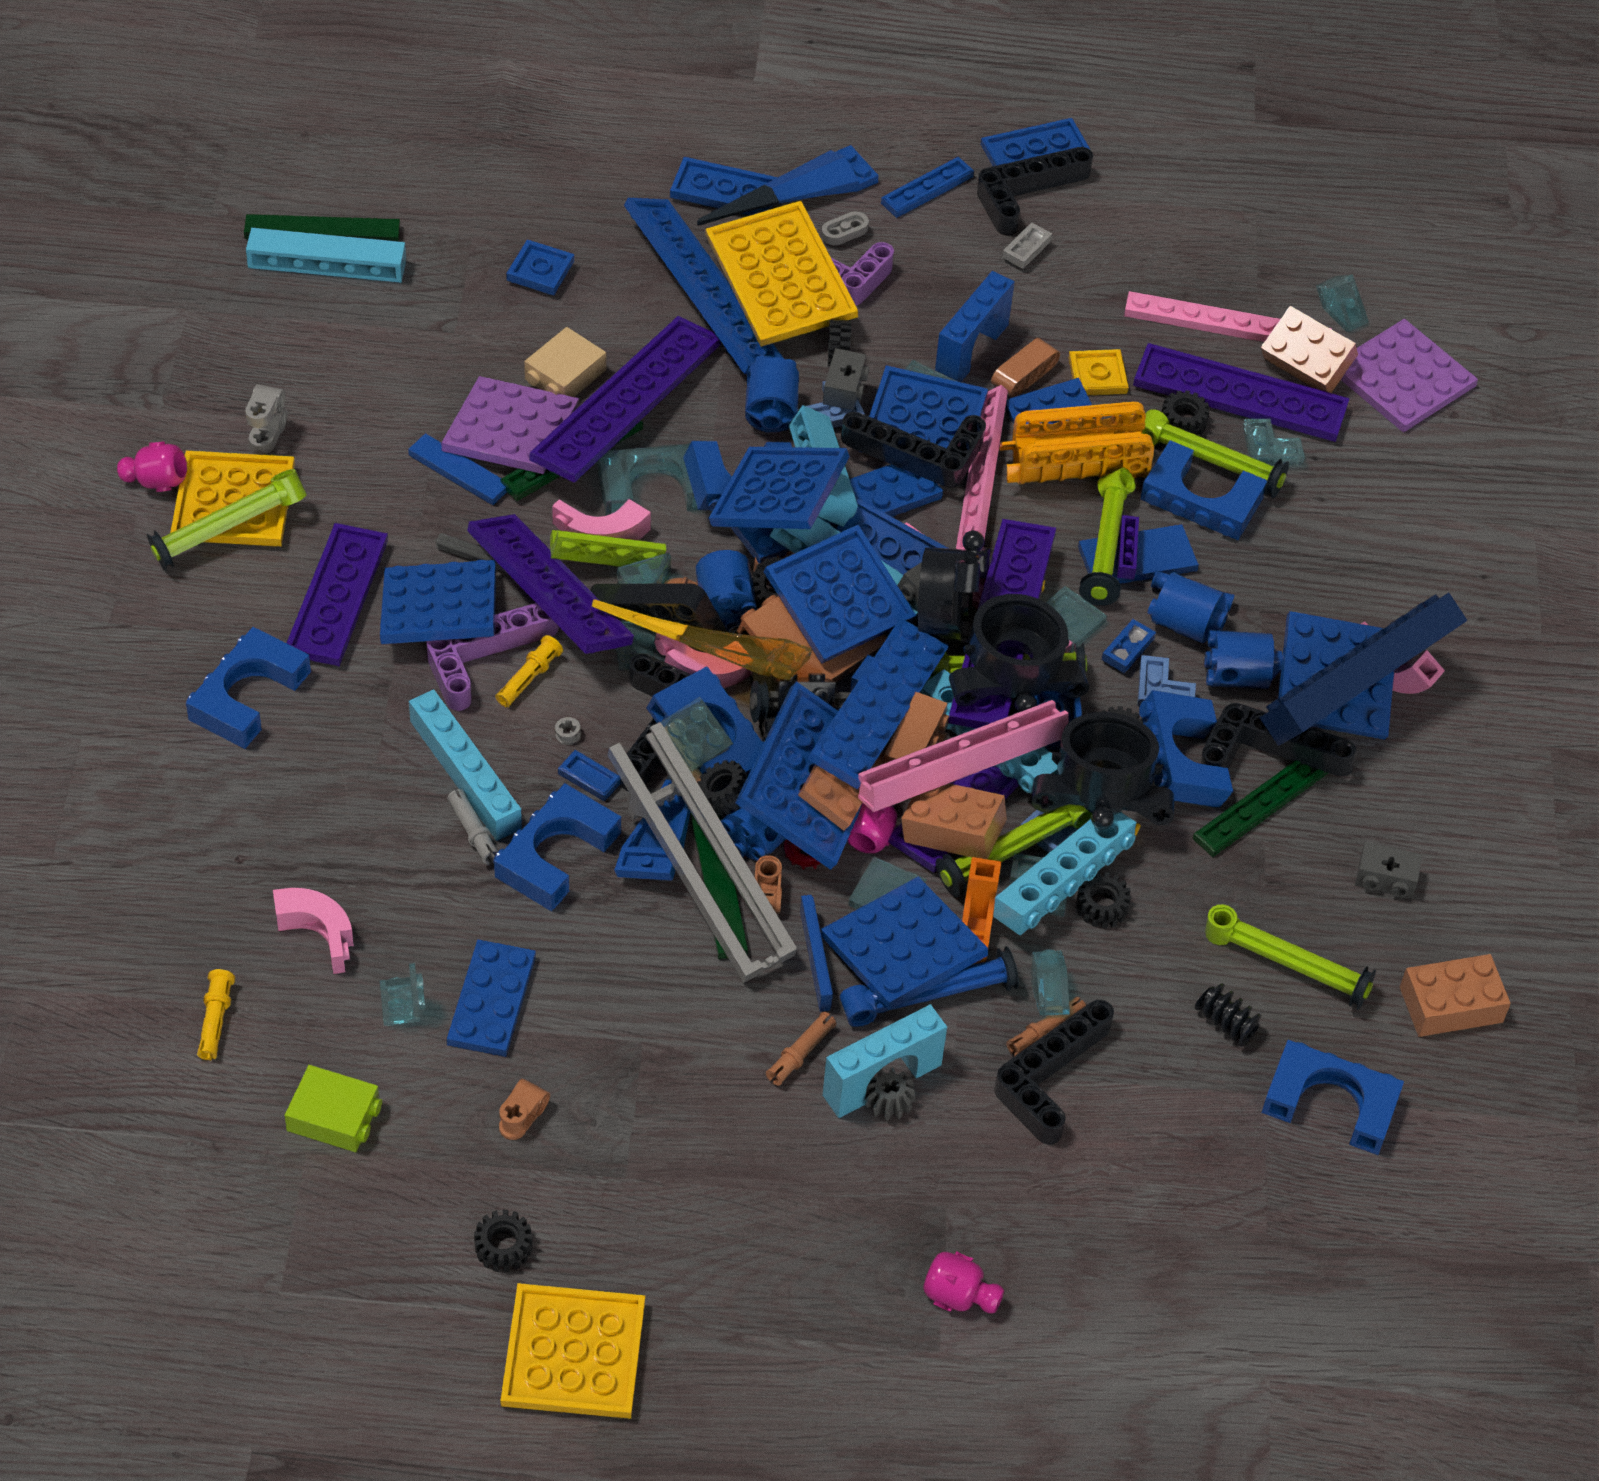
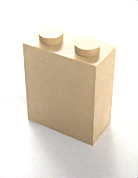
(565, 364)

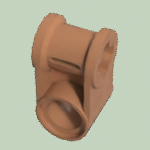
(770, 884)
(522, 1109)

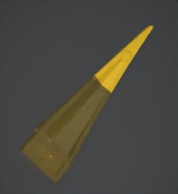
(754, 653)

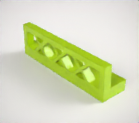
(601, 548)

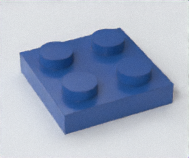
(540, 267)

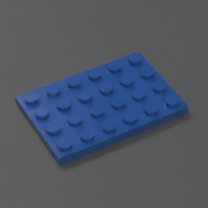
(783, 769)

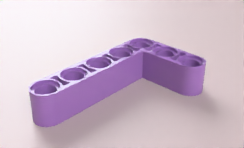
(867, 271)
(510, 631)

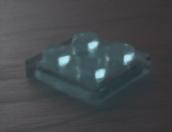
(696, 734)

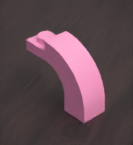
(626, 523)
(691, 661)
(1416, 674)
(317, 912)

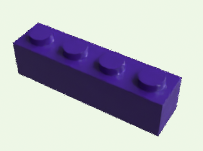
(1128, 547)

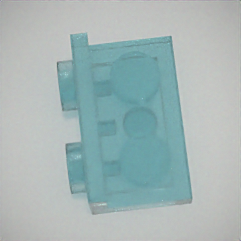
(402, 998)

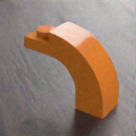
(981, 898)

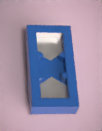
(1128, 646)

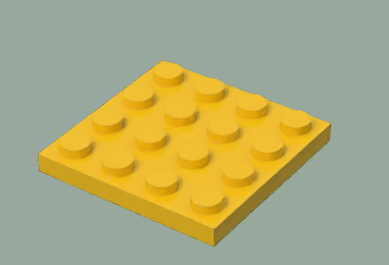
(223, 478)
(573, 1351)

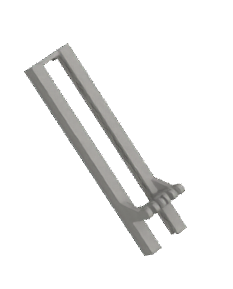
(685, 785)

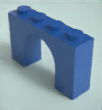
(984, 313)
(708, 472)
(1222, 514)
(252, 656)
(724, 708)
(1192, 717)
(564, 813)
(1373, 1091)

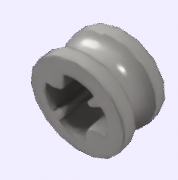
(572, 737)

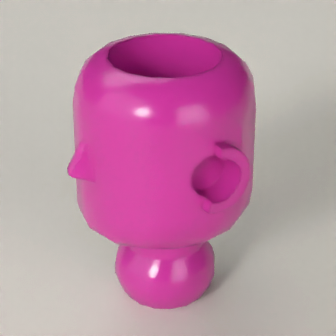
(155, 467)
(873, 829)
(958, 1283)

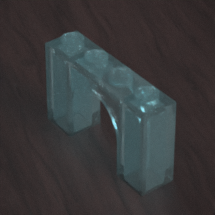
(622, 467)

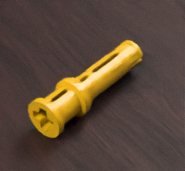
(536, 663)
(216, 1003)

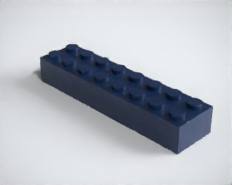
(1362, 667)

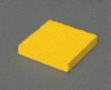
(1099, 371)

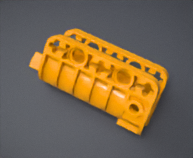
(1079, 446)

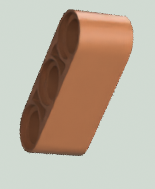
(1026, 367)

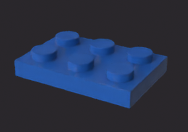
(1056, 396)

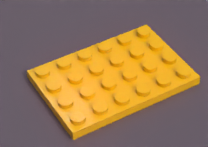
(781, 273)

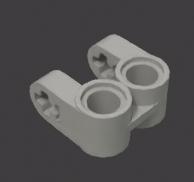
(267, 417)

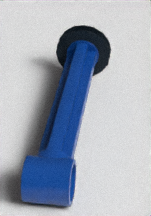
(863, 1005)

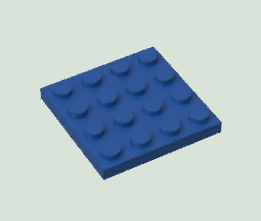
(925, 404)
(779, 487)
(839, 593)
(438, 602)
(1311, 646)
(904, 942)

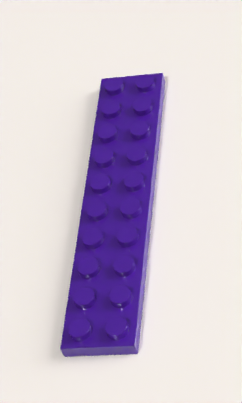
(625, 399)
(1015, 568)

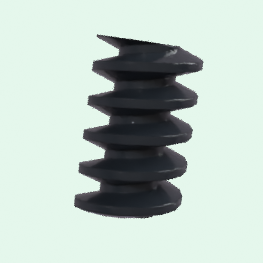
(1228, 1014)

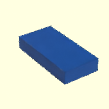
(589, 775)

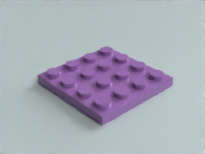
(1406, 375)
(506, 422)

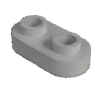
(845, 228)

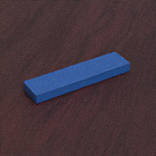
(927, 187)
(458, 469)
(816, 953)

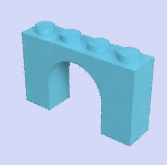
(915, 1038)

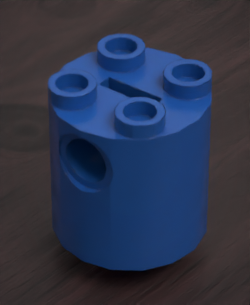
(772, 393)
(728, 583)
(1188, 607)
(1241, 659)
(751, 835)

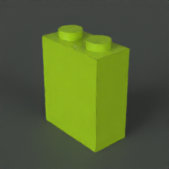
(333, 1108)

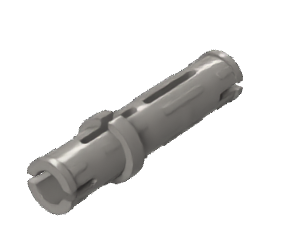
(477, 834)

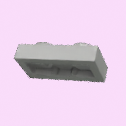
(1027, 245)

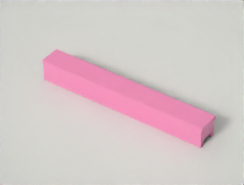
(961, 756)

